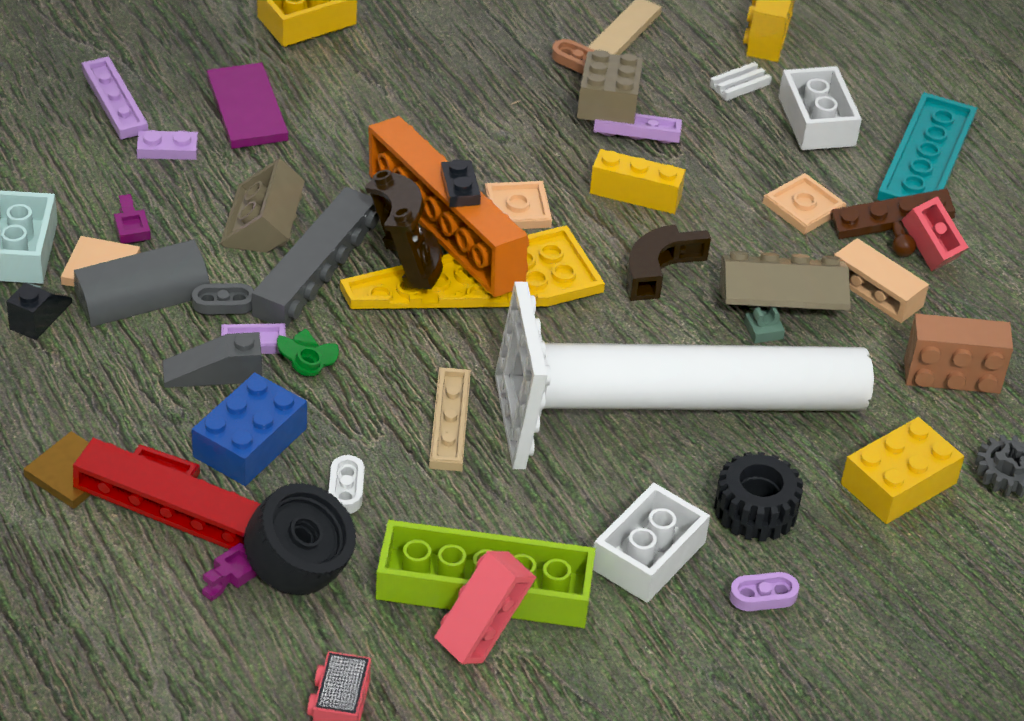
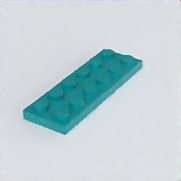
(928, 147)

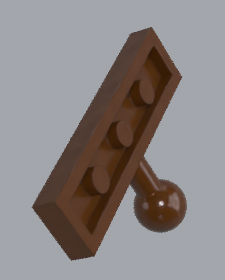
(886, 216)

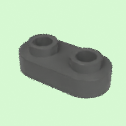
(222, 298)

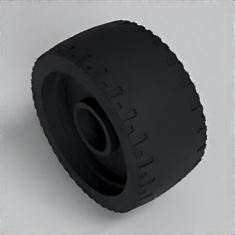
(299, 539)

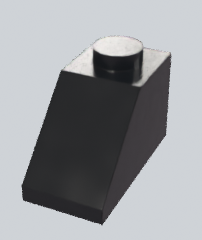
(35, 309)

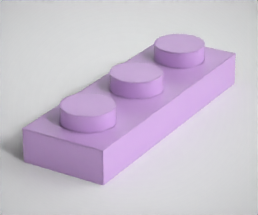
(645, 126)

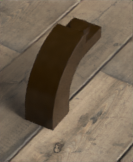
(658, 250)

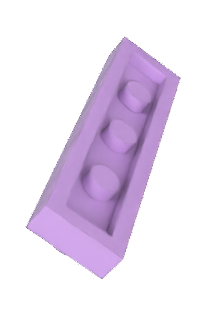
(114, 97)

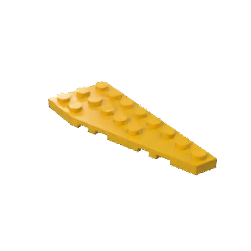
(555, 275)

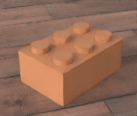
(958, 353)

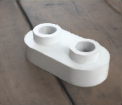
(347, 481)

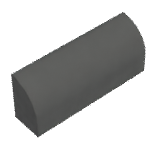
(140, 282)

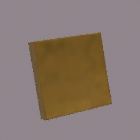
(55, 470)

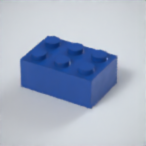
(249, 429)

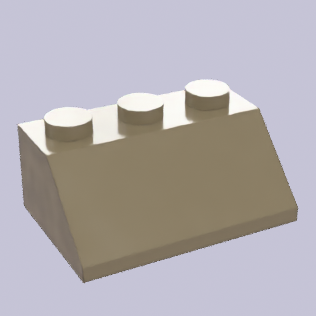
(264, 209)

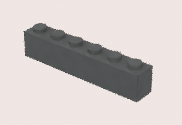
(314, 258)

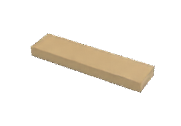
(626, 27)
(450, 419)

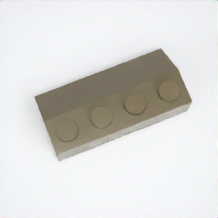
(785, 281)

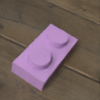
(167, 145)

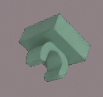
(764, 325)

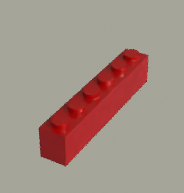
(163, 493)

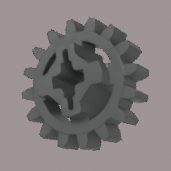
(1002, 464)

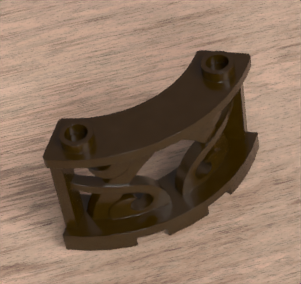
(399, 210)

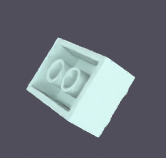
(26, 235)

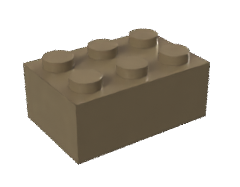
(610, 87)

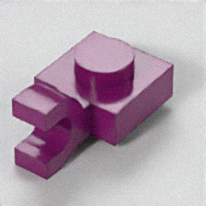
(131, 224)
(228, 568)

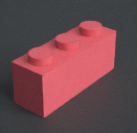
(484, 607)

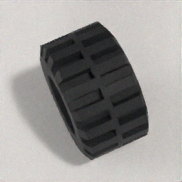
(758, 496)

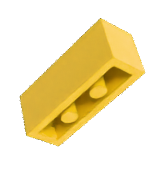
(637, 181)

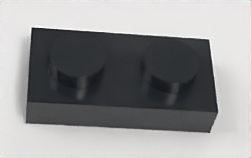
(460, 183)

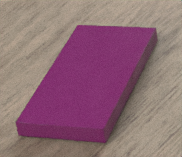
(247, 105)

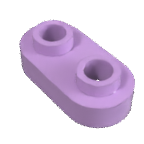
(761, 590)

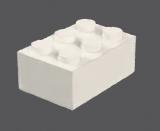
(819, 108)
(650, 542)

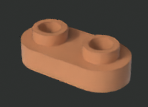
(570, 54)

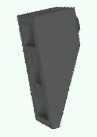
(216, 362)

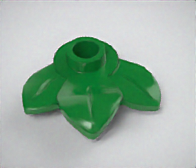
(305, 353)

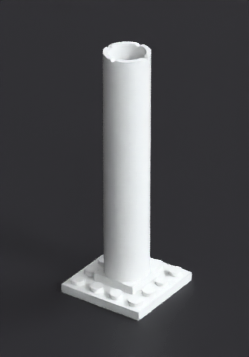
(663, 376)

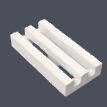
(737, 80)

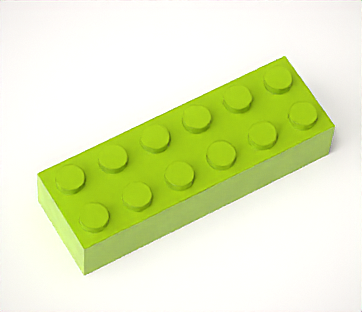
(434, 562)

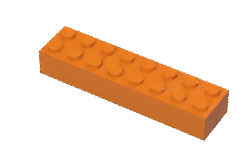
(475, 236)

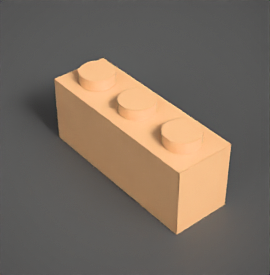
(883, 281)

